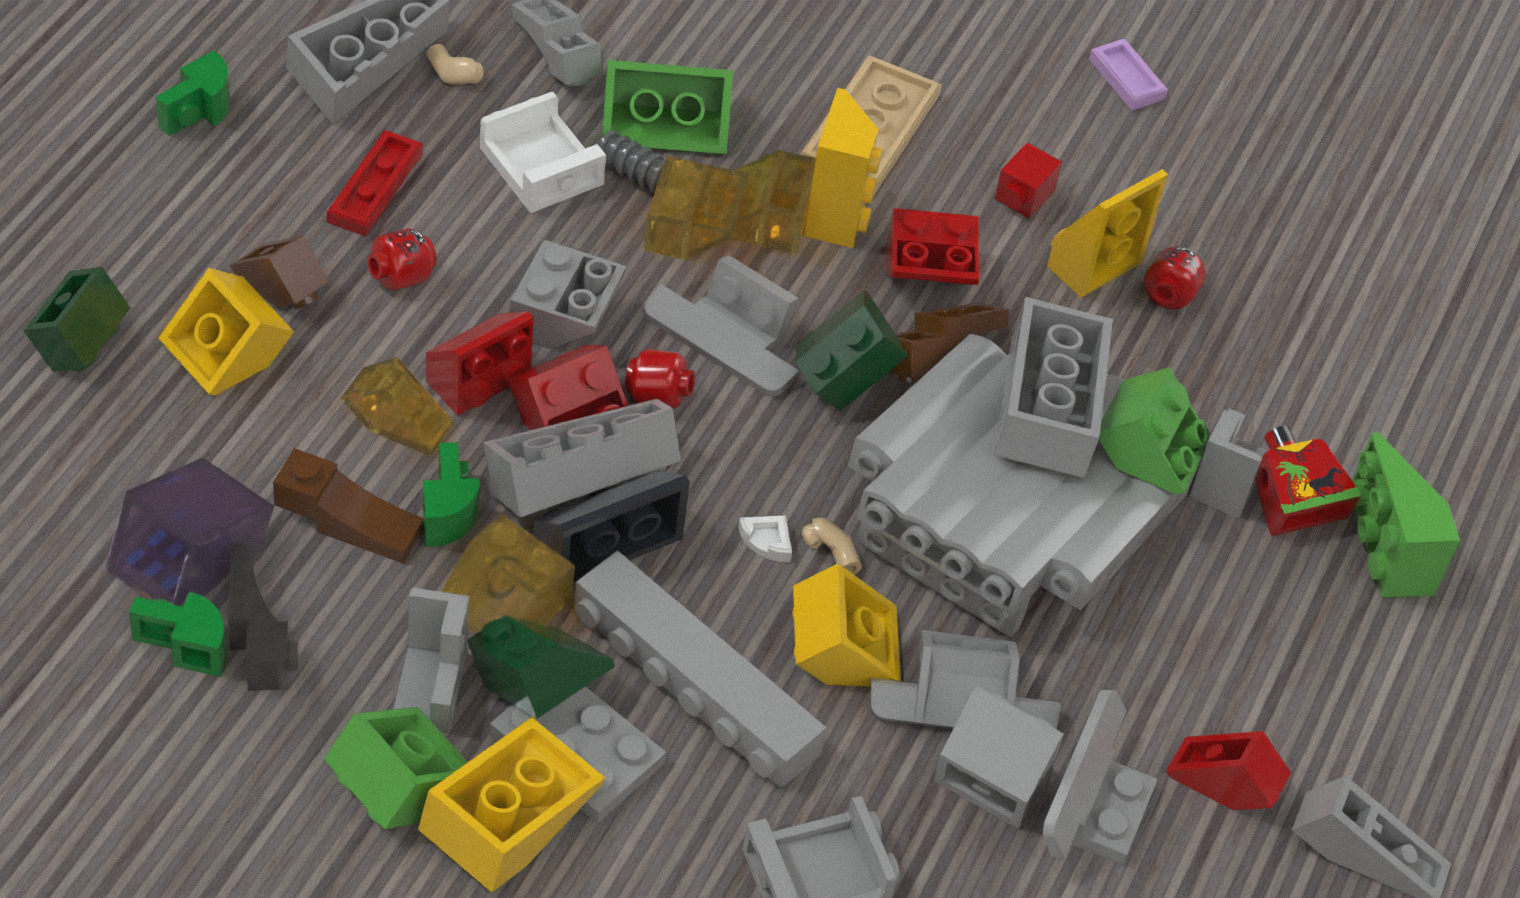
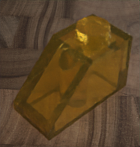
(397, 406)

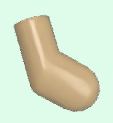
(454, 69)
(836, 539)

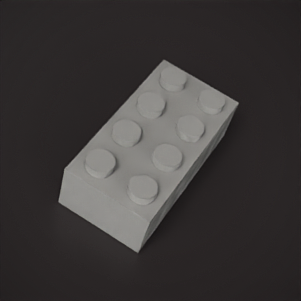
(1054, 387)

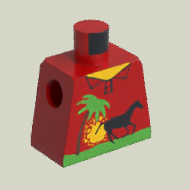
(1302, 484)

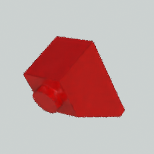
(1231, 769)

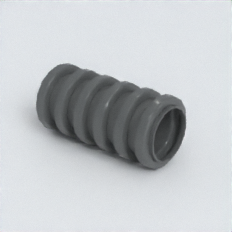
(632, 160)

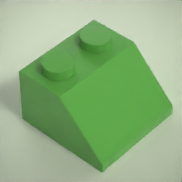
(393, 762)

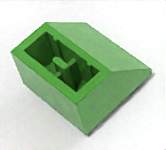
(1154, 431)

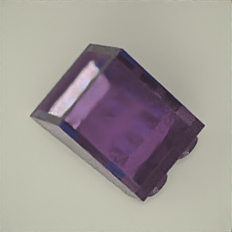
(181, 529)

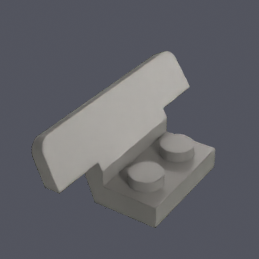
(733, 324)
(948, 675)
(1098, 798)

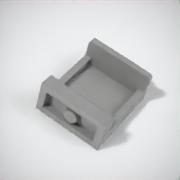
(822, 857)

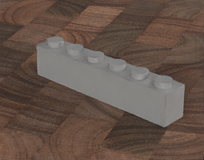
(699, 669)

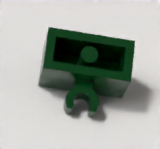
(77, 319)

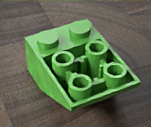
(1402, 523)

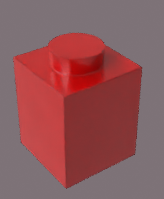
(1028, 180)

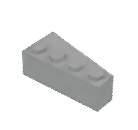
(361, 49)
(581, 456)

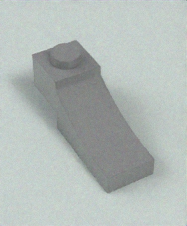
(559, 36)

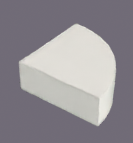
(767, 537)

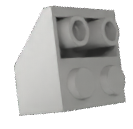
(566, 293)
(998, 757)

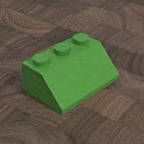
(669, 105)

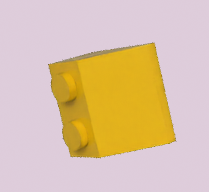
(225, 332)
(844, 630)

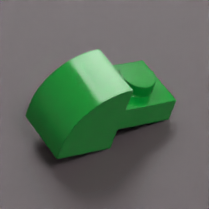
(199, 95)
(451, 501)
(190, 631)

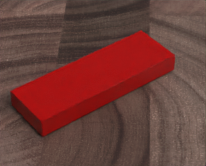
(374, 183)

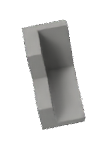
(1227, 467)
(434, 654)

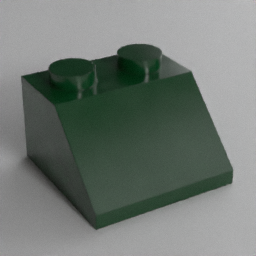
(849, 352)
(534, 663)

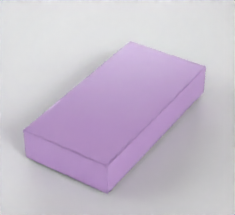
(1128, 74)

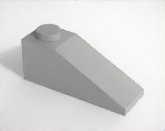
(1367, 838)

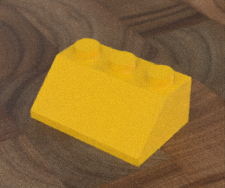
(843, 173)

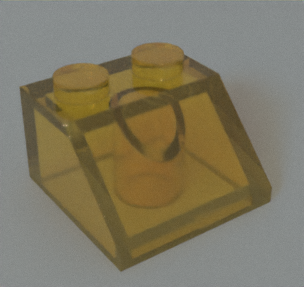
(511, 575)

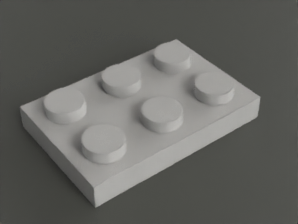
(601, 739)

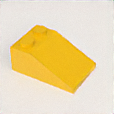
(1108, 237)
(508, 803)

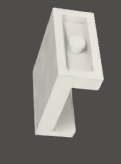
(540, 153)

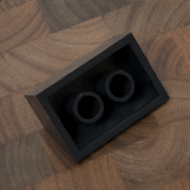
(629, 519)

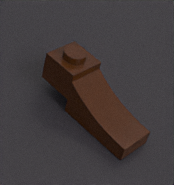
(940, 331)
(344, 508)

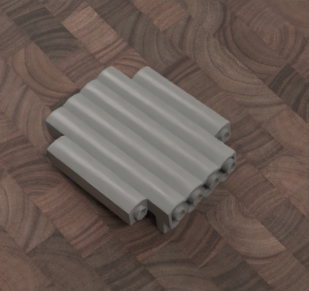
(989, 524)

